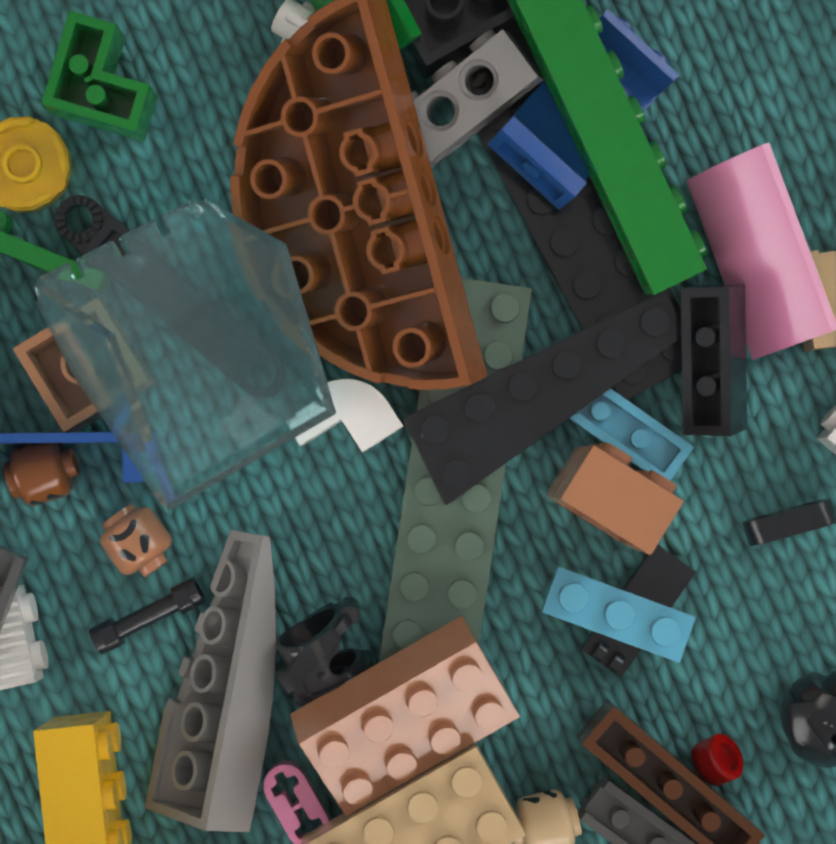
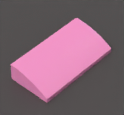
(762, 246)

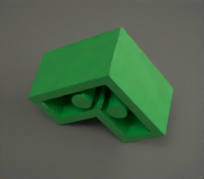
(85, 82)

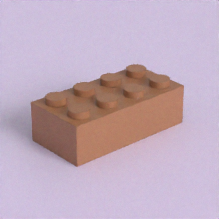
(616, 498)
(403, 716)

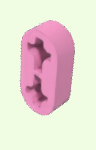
(283, 805)

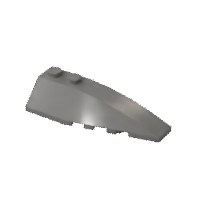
(220, 721)

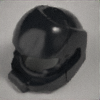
(311, 653)
(810, 718)

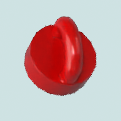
(717, 759)

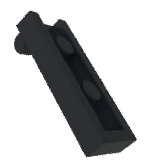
(658, 579)

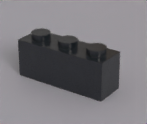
(714, 359)

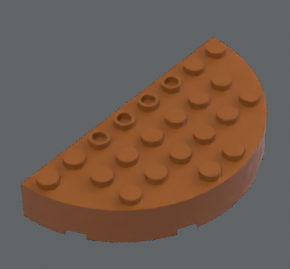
(346, 181)

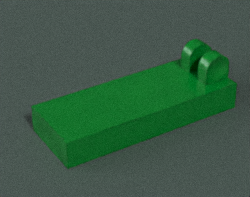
(28, 252)

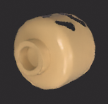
(548, 818)

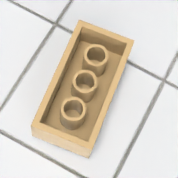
(444, 805)

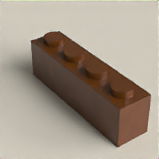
(665, 780)

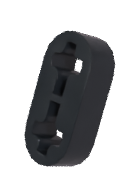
(789, 522)

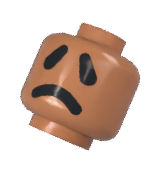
(135, 540)

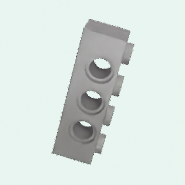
(513, 79)

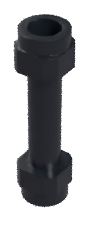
(111, 633)

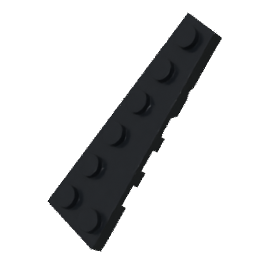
(507, 412)

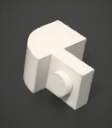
(362, 412)

